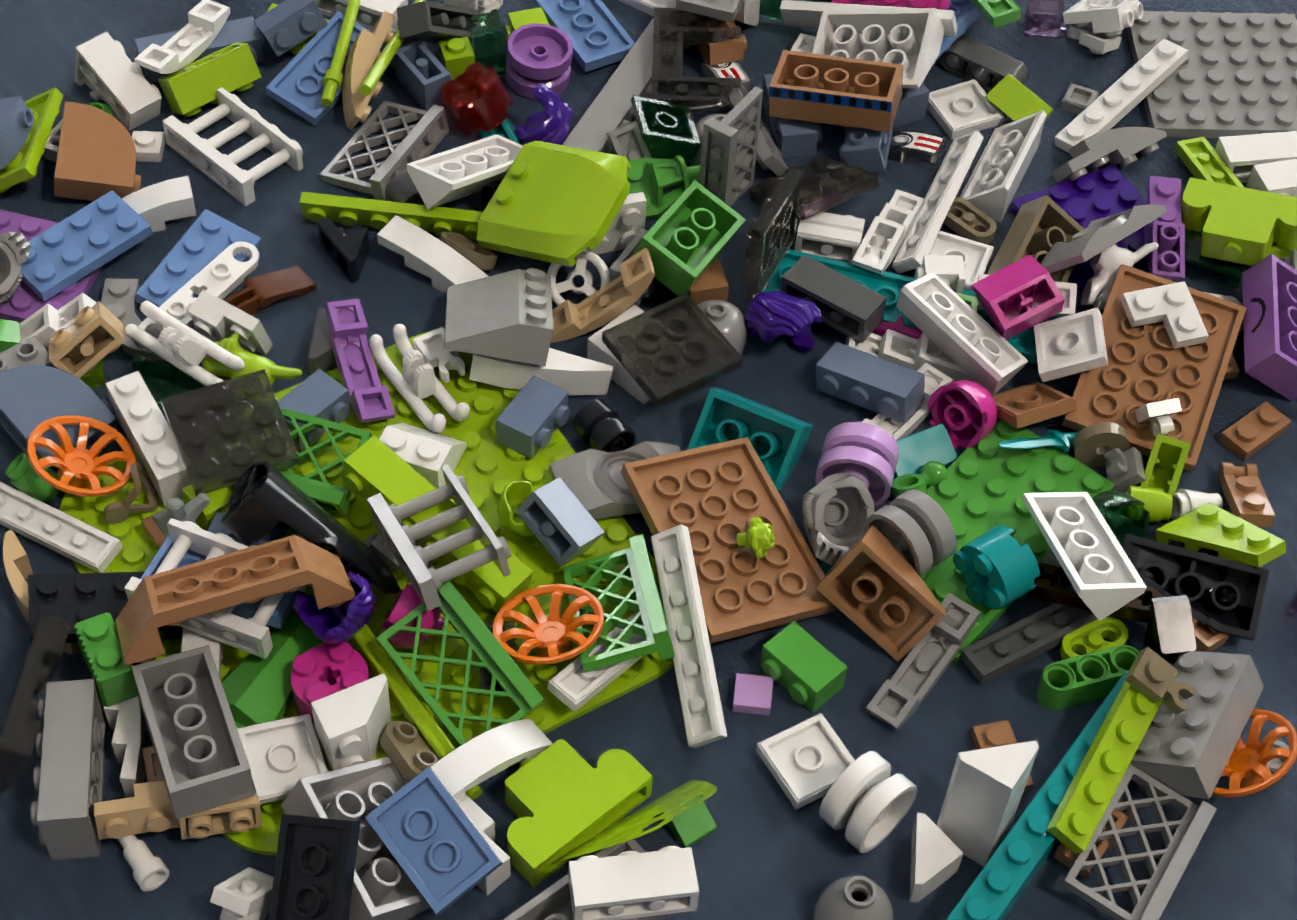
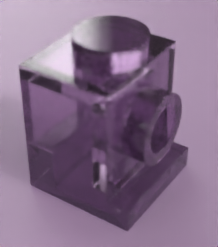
(1044, 18)

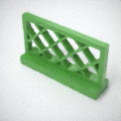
(329, 497)
(648, 605)
(482, 644)

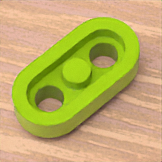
(1090, 637)

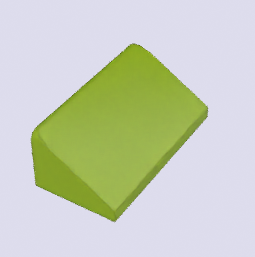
(1016, 99)

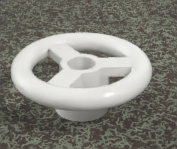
(580, 269)

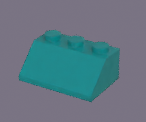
(774, 435)

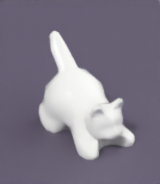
(1105, 270)

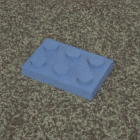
(433, 840)

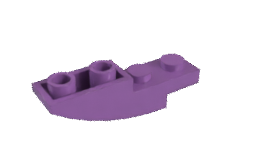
(1167, 230)

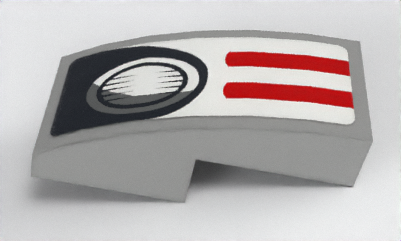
(726, 69)

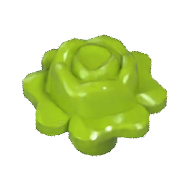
(758, 537)

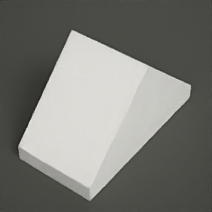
(932, 858)

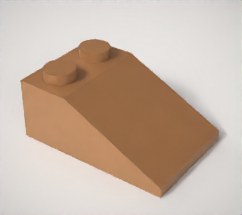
(882, 594)

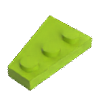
(1223, 532)

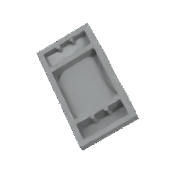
(1100, 236)
(597, 477)

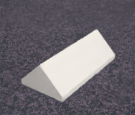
(1004, 165)
(462, 169)
(960, 332)
(1086, 550)
(985, 797)

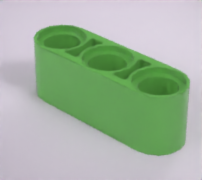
(1073, 673)

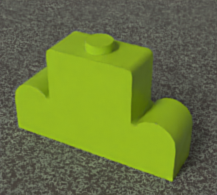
(1238, 220)
(567, 803)

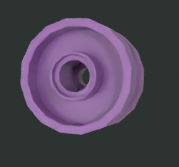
(538, 56)

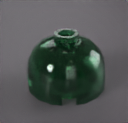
(1123, 513)

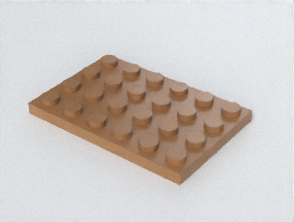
(1149, 369)
(716, 496)

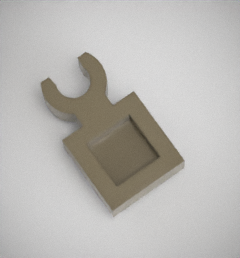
(1156, 680)

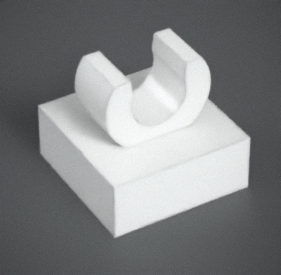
(1159, 415)

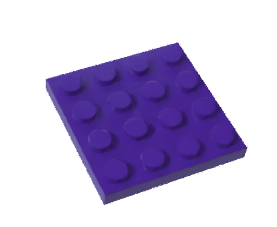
(1089, 199)

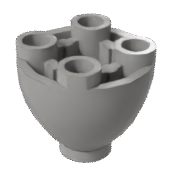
(853, 899)

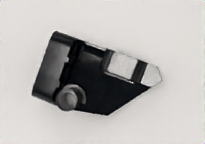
(270, 500)

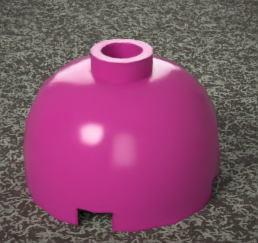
(965, 411)
(404, 604)

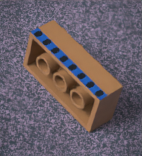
(836, 90)

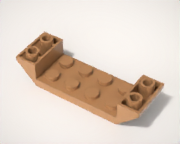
(226, 582)

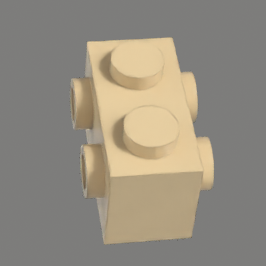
(86, 340)

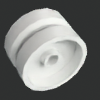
(867, 801)

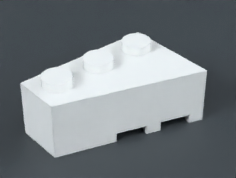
(116, 80)

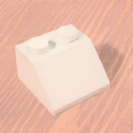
(424, 450)
(352, 722)

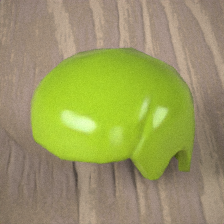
(511, 499)

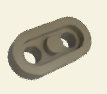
(970, 222)
(483, 258)
(407, 749)

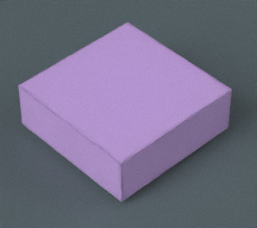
(753, 694)

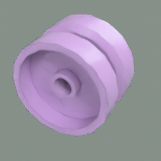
(863, 452)

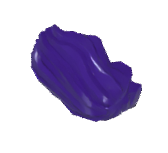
(550, 125)
(779, 314)
(340, 622)

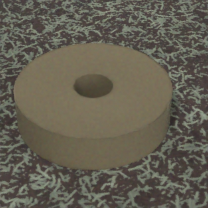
(1096, 440)

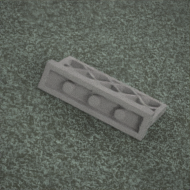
(417, 144)
(731, 149)
(1172, 861)

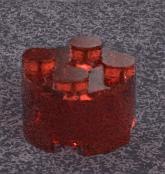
(477, 99)

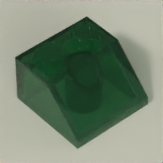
(666, 128)

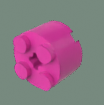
(325, 672)

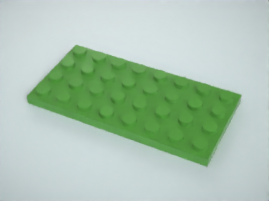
(987, 492)

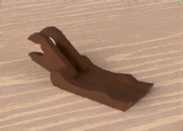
(270, 287)

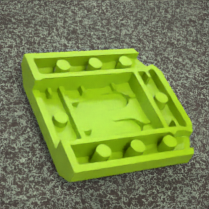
(554, 202)

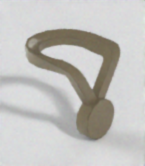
(119, 511)

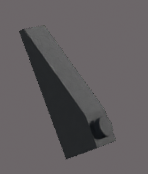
(1219, 590)

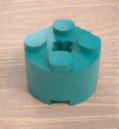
(996, 568)

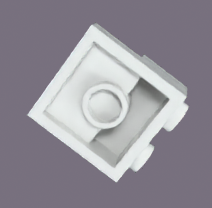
(1104, 15)
(221, 320)

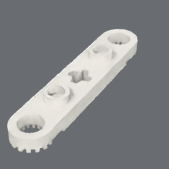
(217, 278)

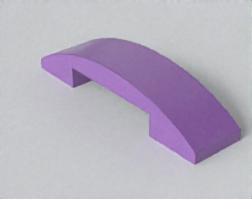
(355, 361)

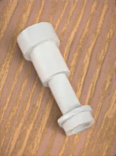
(147, 870)

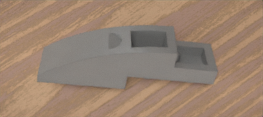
(1109, 148)

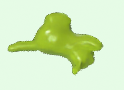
(252, 363)

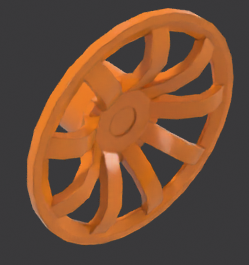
(78, 465)
(551, 634)
(1249, 760)

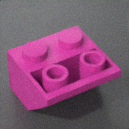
(1019, 296)

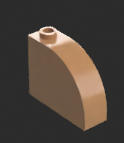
(94, 155)

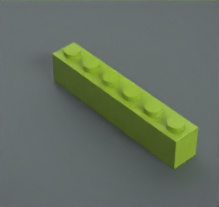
(380, 470)

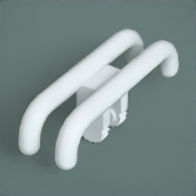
(182, 345)
(417, 381)

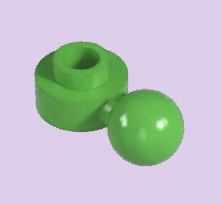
(930, 475)

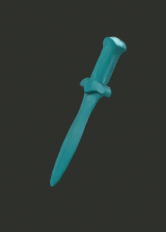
(1053, 438)

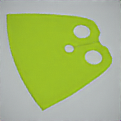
(633, 824)

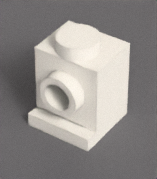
(947, 267)

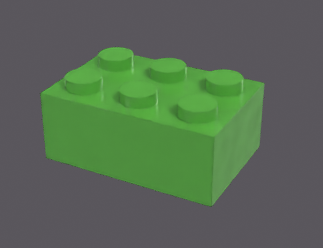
(690, 237)

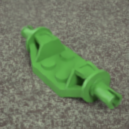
(653, 175)

